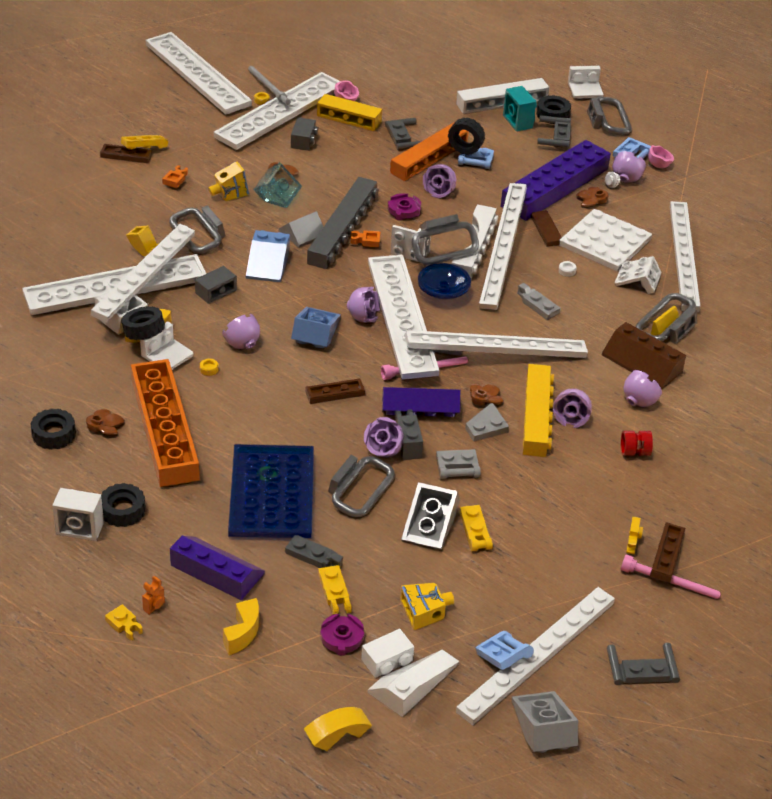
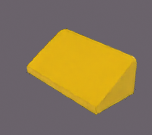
(664, 321)

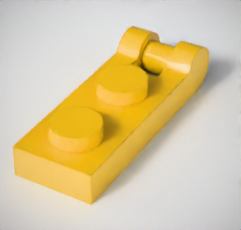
(475, 528)

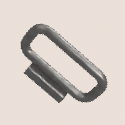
(597, 115)
(210, 222)
(440, 226)
(680, 326)
(346, 476)

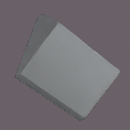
(303, 229)

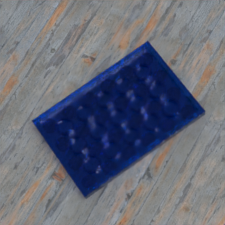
(271, 491)

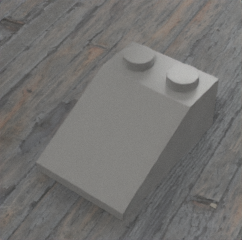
(431, 516)
(546, 721)

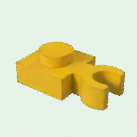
(634, 534)
(123, 620)

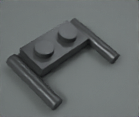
(561, 131)
(400, 134)
(644, 669)

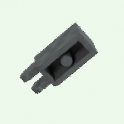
(412, 439)

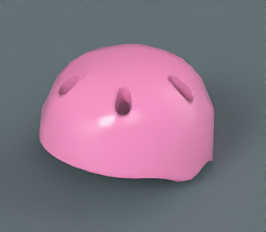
(346, 90)
(660, 157)

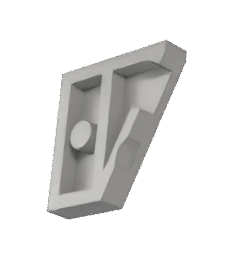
(486, 424)

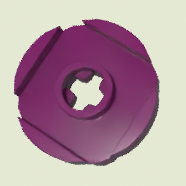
(404, 207)
(342, 643)

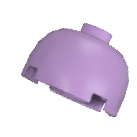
(628, 166)
(439, 180)
(364, 304)
(242, 332)
(640, 390)
(572, 407)
(384, 437)

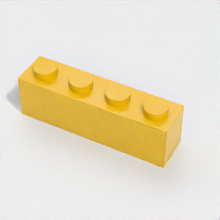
(349, 112)

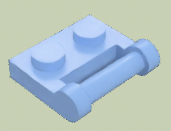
(633, 146)
(482, 158)
(499, 654)

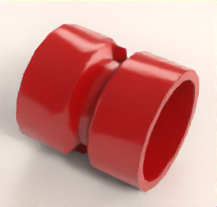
(630, 445)

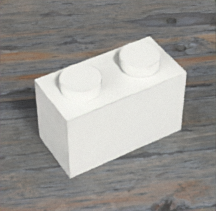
(387, 653)

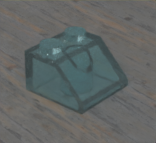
(278, 186)

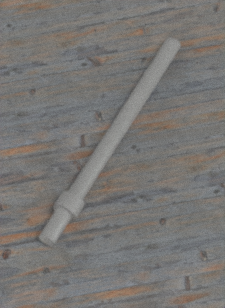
(280, 95)

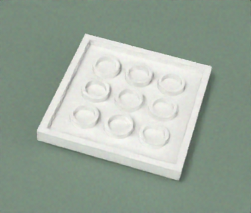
(605, 239)

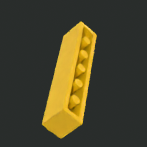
(537, 410)

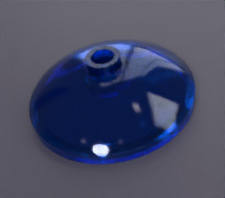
(444, 281)

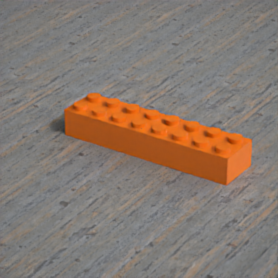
(165, 423)

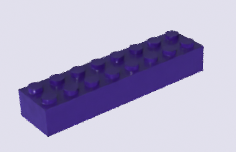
(561, 177)

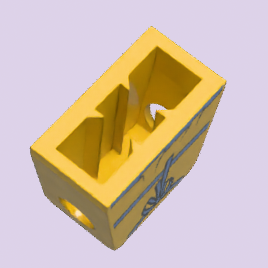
(230, 183)
(424, 603)

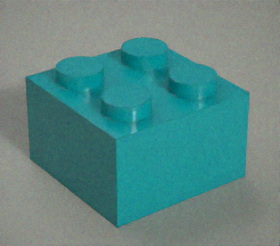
(519, 108)

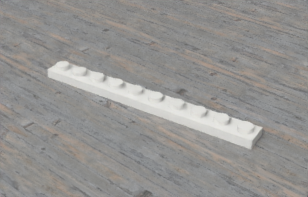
(503, 247)
(684, 253)
(142, 273)
(495, 344)
(545, 647)

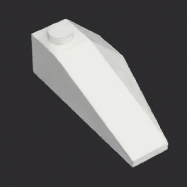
(409, 684)

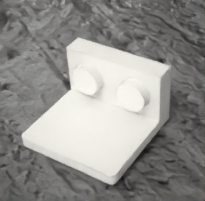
(585, 81)
(402, 243)
(643, 269)
(165, 347)

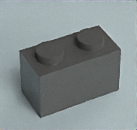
(304, 134)
(216, 284)

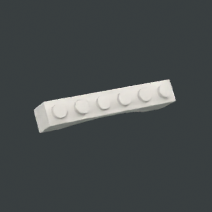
(484, 223)

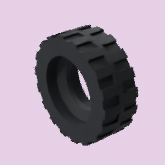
(562, 107)
(471, 126)
(143, 323)
(56, 439)
(126, 516)

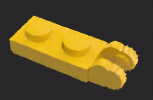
(144, 141)
(334, 588)

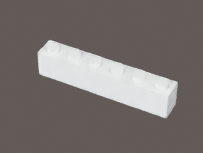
(493, 96)

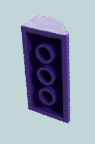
(421, 400)
(214, 566)

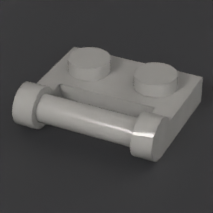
(457, 463)

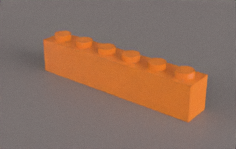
(424, 154)

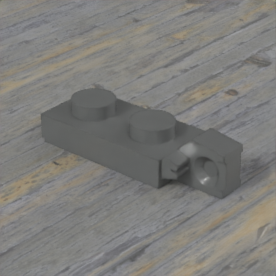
(313, 553)

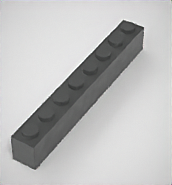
(342, 222)

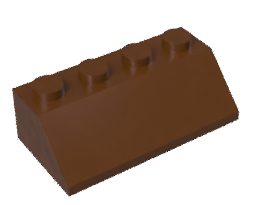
(642, 352)

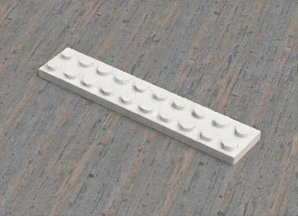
(199, 73)
(275, 113)
(87, 288)
(401, 314)

